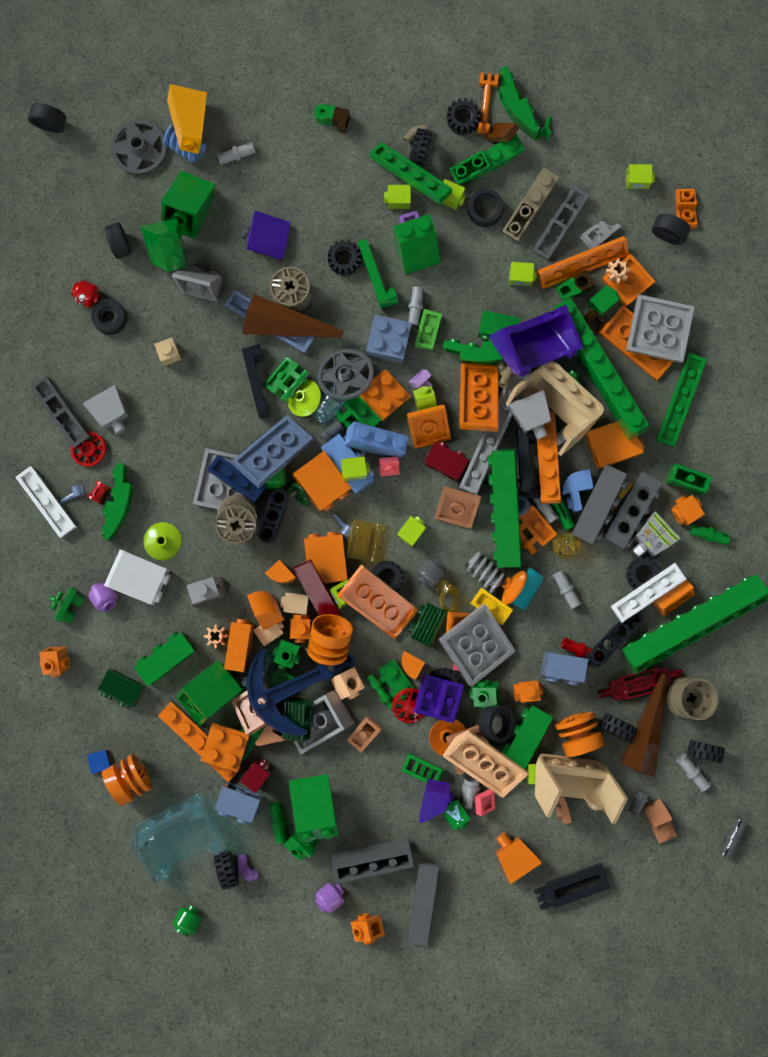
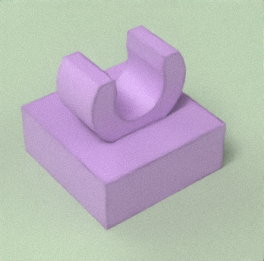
(420, 379)

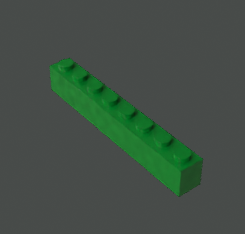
(606, 378)
(695, 624)

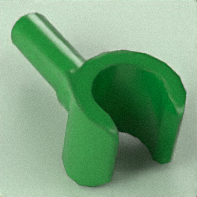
(545, 131)

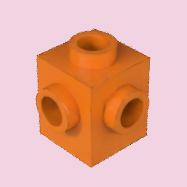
(54, 661)
(367, 928)

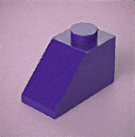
(435, 799)

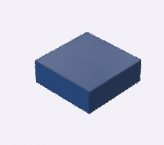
(98, 761)

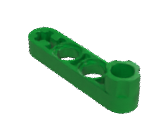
(384, 297)

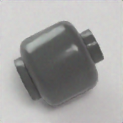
(430, 573)

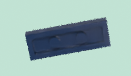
(234, 478)

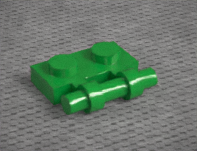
(283, 376)
(360, 411)
(395, 679)

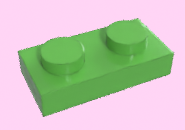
(428, 330)

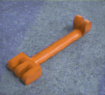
(483, 126)

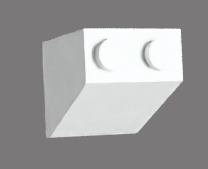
(137, 577)

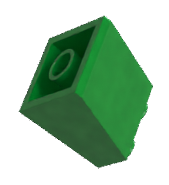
(189, 202)
(165, 244)
(416, 244)
(209, 692)
(313, 808)

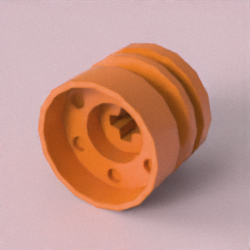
(329, 639)
(580, 735)
(126, 780)

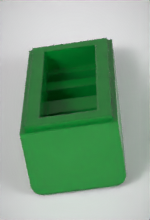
(440, 770)

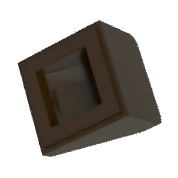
(594, 320)

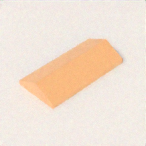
(484, 763)

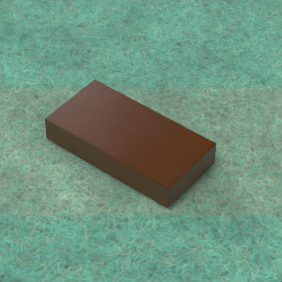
(501, 132)

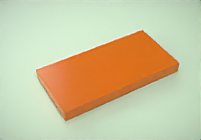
(617, 334)
(479, 397)
(377, 602)

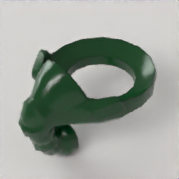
(298, 491)

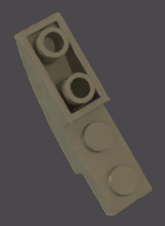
(530, 204)

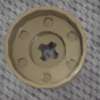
(296, 298)
(236, 509)
(702, 699)

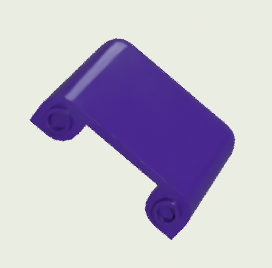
(537, 341)

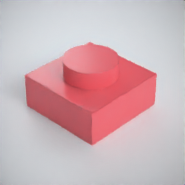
(389, 466)
(485, 802)

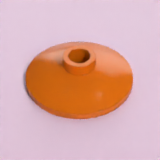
(513, 587)
(436, 734)

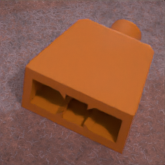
(515, 857)

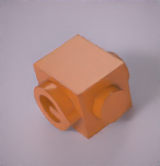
(687, 510)
(300, 628)
(527, 691)

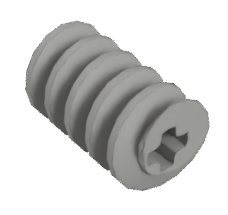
(485, 572)

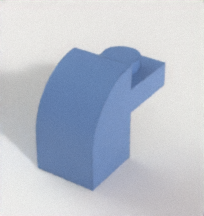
(576, 483)

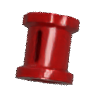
(99, 492)

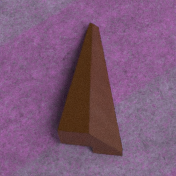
(270, 318)
(643, 750)

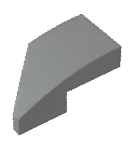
(598, 234)

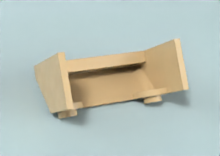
(564, 397)
(577, 779)

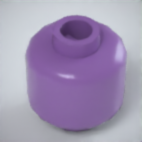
(102, 597)
(329, 898)

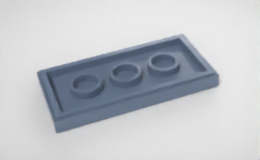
(272, 451)

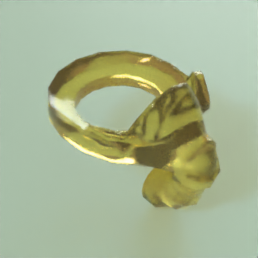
(447, 588)

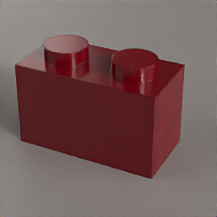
(446, 461)
(257, 774)

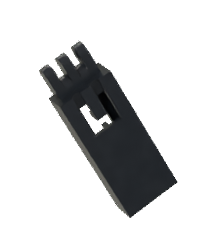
(550, 887)

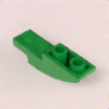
(518, 109)
(487, 161)
(472, 353)
(117, 510)

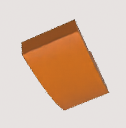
(686, 205)

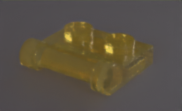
(359, 541)

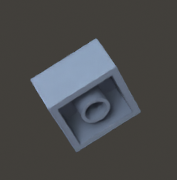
(388, 339)
(564, 667)
(238, 803)

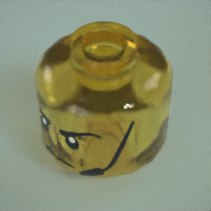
(566, 545)

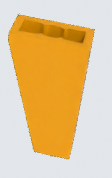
(187, 114)

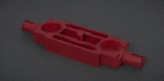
(620, 689)

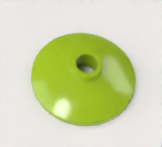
(309, 402)
(169, 547)

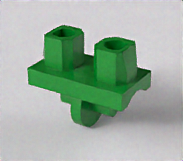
(70, 597)

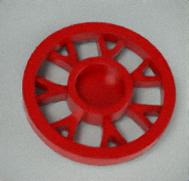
(89, 449)
(407, 706)

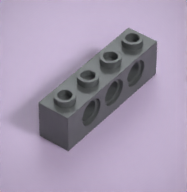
(642, 483)

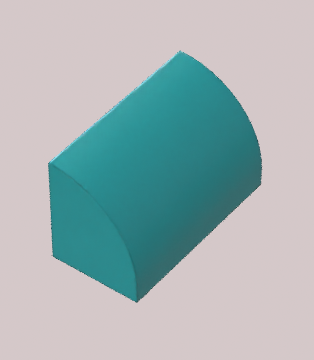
(530, 588)

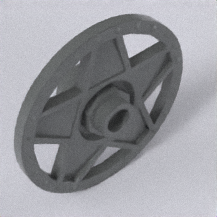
(138, 147)
(345, 374)

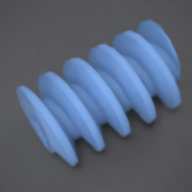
(171, 140)

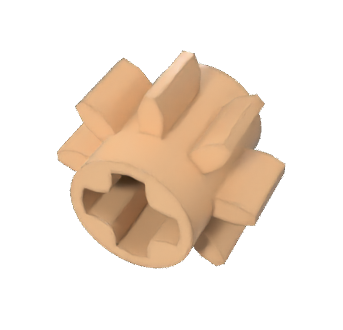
(613, 274)
(210, 636)

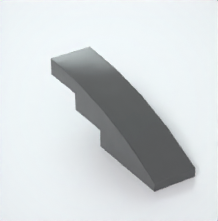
(561, 222)
(59, 411)
(423, 903)

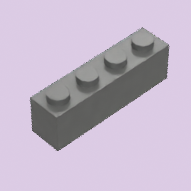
(600, 505)
(372, 860)

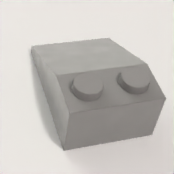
(198, 283)
(328, 719)

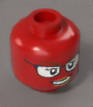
(85, 293)

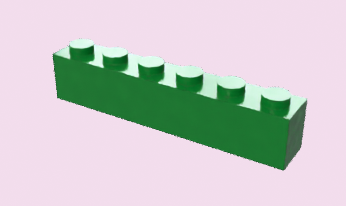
(506, 508)

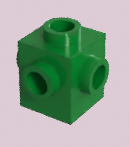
(293, 651)
(485, 694)
(301, 849)

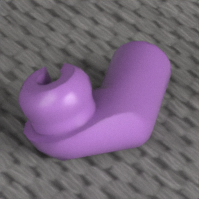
(244, 870)

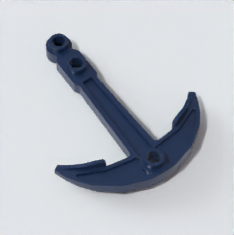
(268, 712)

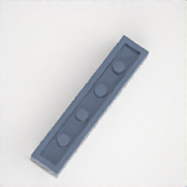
(239, 304)

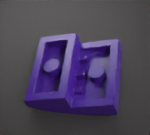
(268, 235)
(438, 698)

